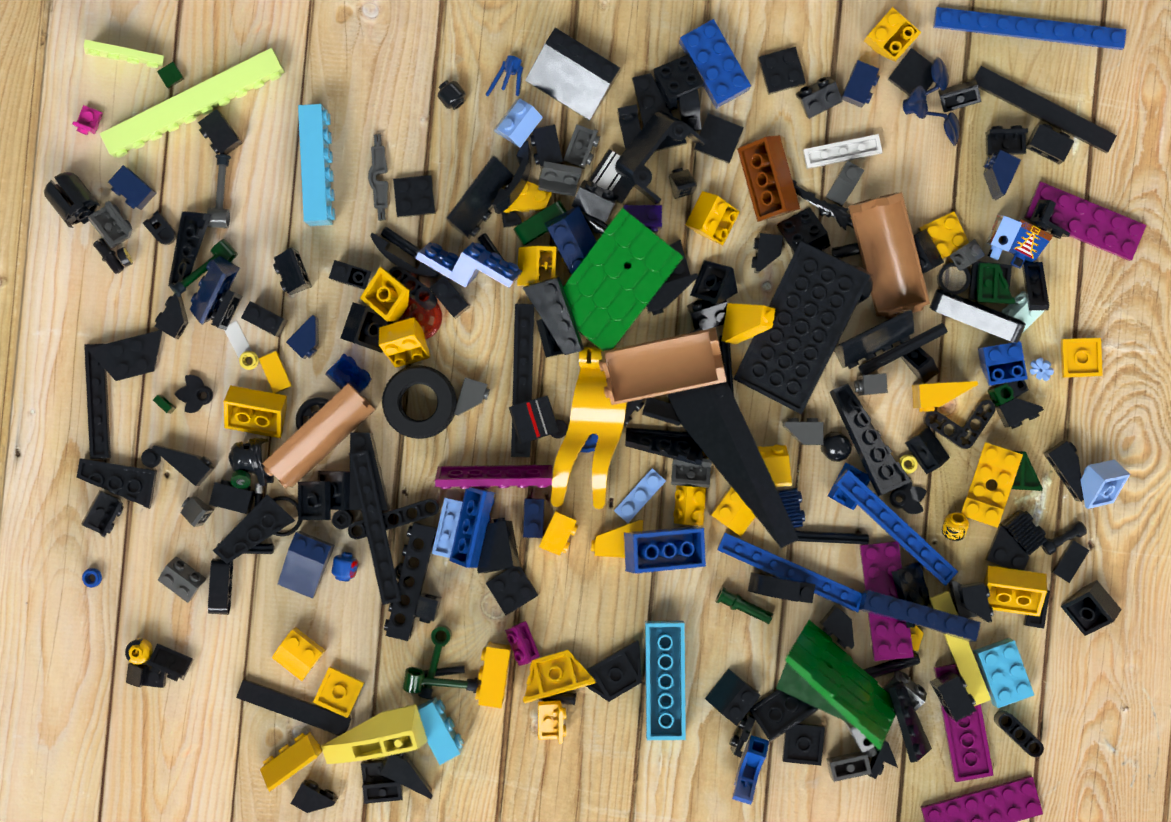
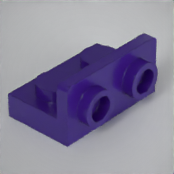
(648, 215)

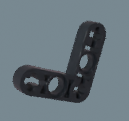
(960, 431)

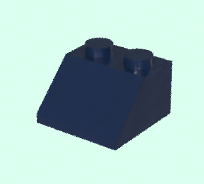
(999, 172)

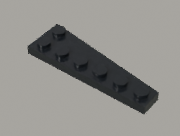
(875, 456)

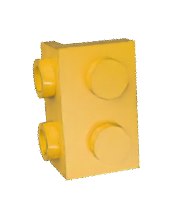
(689, 505)
(551, 721)

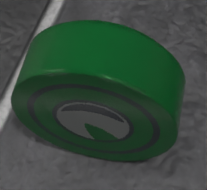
(240, 479)

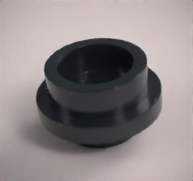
(150, 458)

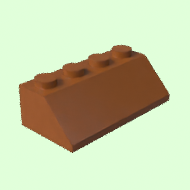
(768, 178)

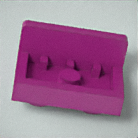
(522, 643)

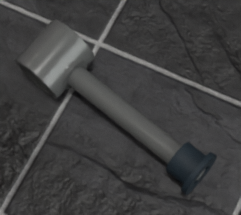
(220, 217)

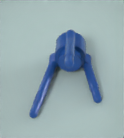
(511, 67)

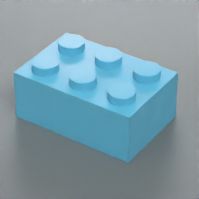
(1003, 672)
(439, 731)

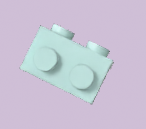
(1020, 310)

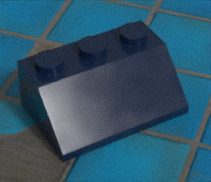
(571, 237)
(212, 286)

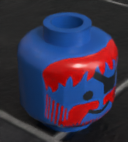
(344, 566)

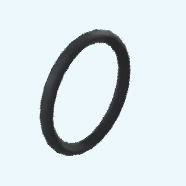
(298, 522)

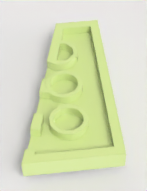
(120, 53)

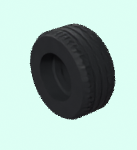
(393, 396)

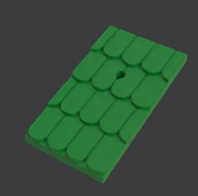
(605, 293)
(832, 682)

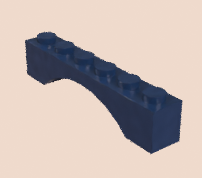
(920, 615)

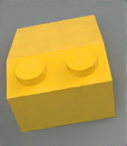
(937, 394)

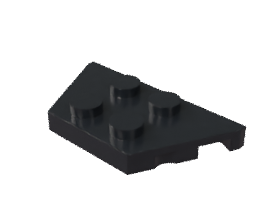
(129, 356)
(617, 672)

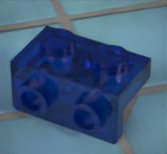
(346, 372)

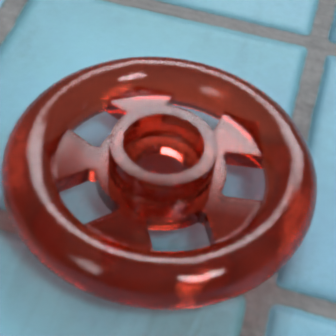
(429, 330)

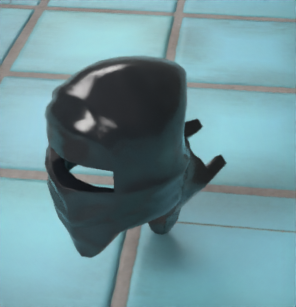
(249, 459)

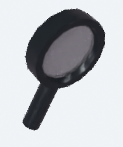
(952, 279)

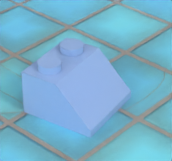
(518, 122)
(1102, 483)

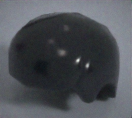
(836, 446)

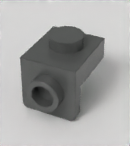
(967, 255)

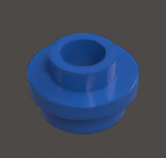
(86, 577)

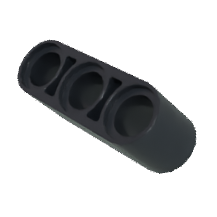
(420, 290)
(220, 587)
(1027, 737)

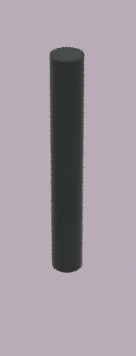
(448, 671)

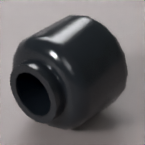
(451, 94)

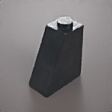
(498, 548)

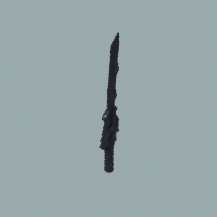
(825, 208)

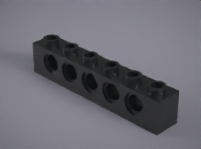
(427, 534)

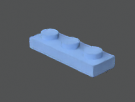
(639, 495)
(447, 527)

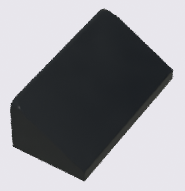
(960, 96)

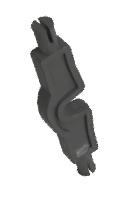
(379, 166)

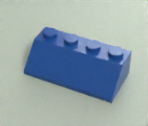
(472, 527)

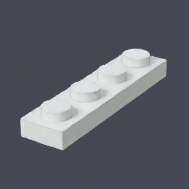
(842, 151)

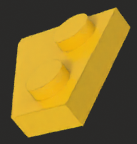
(530, 199)

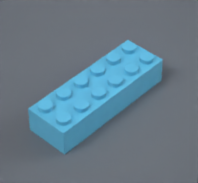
(316, 165)
(665, 680)

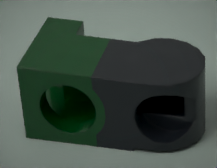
(1007, 392)

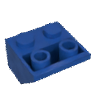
(1003, 363)

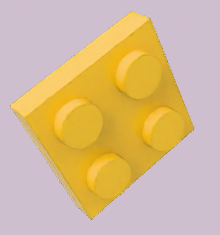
(946, 234)
(1081, 357)
(338, 692)

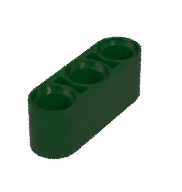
(534, 226)

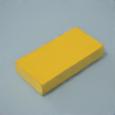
(275, 372)

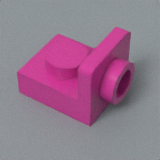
(88, 120)

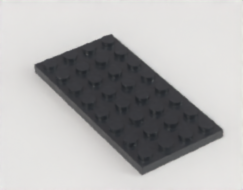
(808, 323)

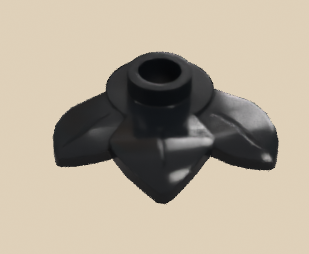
(192, 394)
(910, 497)

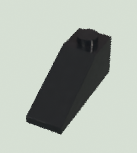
(682, 183)
(668, 293)
(1066, 465)
(191, 466)
(402, 770)

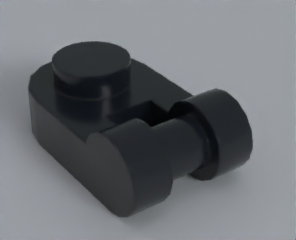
(165, 233)

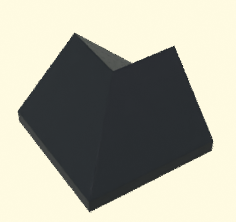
(714, 283)

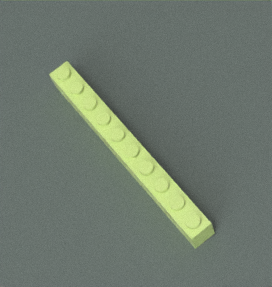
(192, 103)

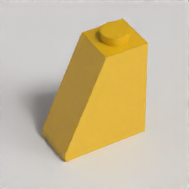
(746, 321)
(612, 541)

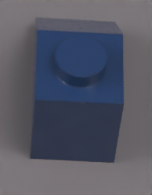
(306, 338)

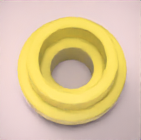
(243, 358)
(913, 461)

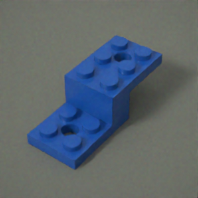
(471, 261)

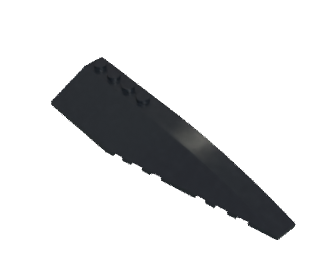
(723, 435)

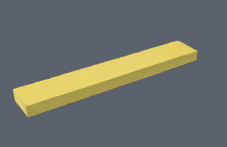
(962, 653)

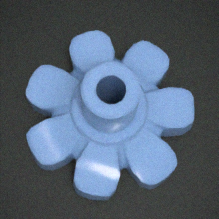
(1042, 369)

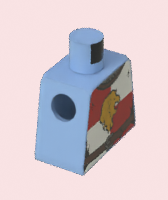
(1008, 230)

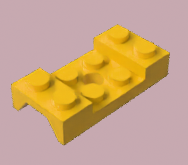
(985, 504)

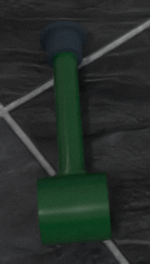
(220, 249)
(415, 679)
(426, 689)

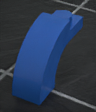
(749, 769)

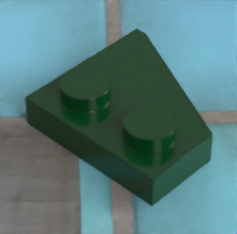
(992, 285)
(1026, 477)

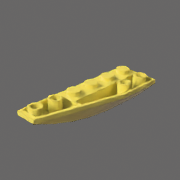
(379, 736)

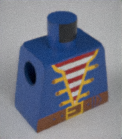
(1028, 244)

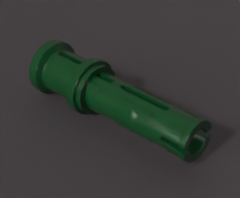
(736, 602)

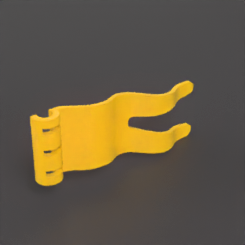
(589, 415)

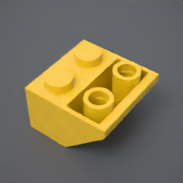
(892, 35)
(712, 217)
(536, 263)
(403, 342)

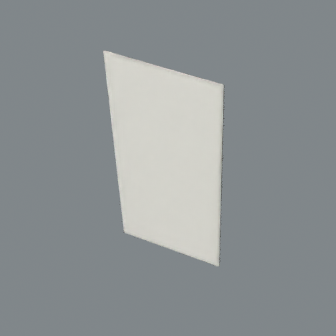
(237, 338)

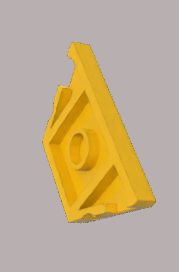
(555, 675)

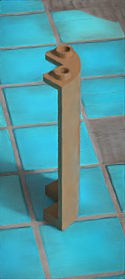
(889, 254)
(662, 366)
(318, 436)

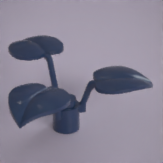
(917, 101)

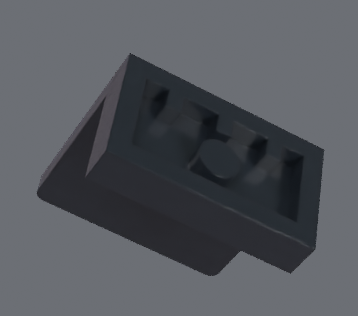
(677, 79)
(804, 227)

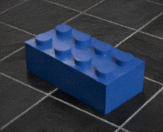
(715, 63)
(664, 549)

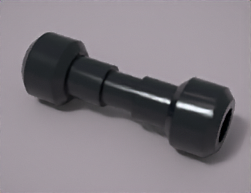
(1077, 530)

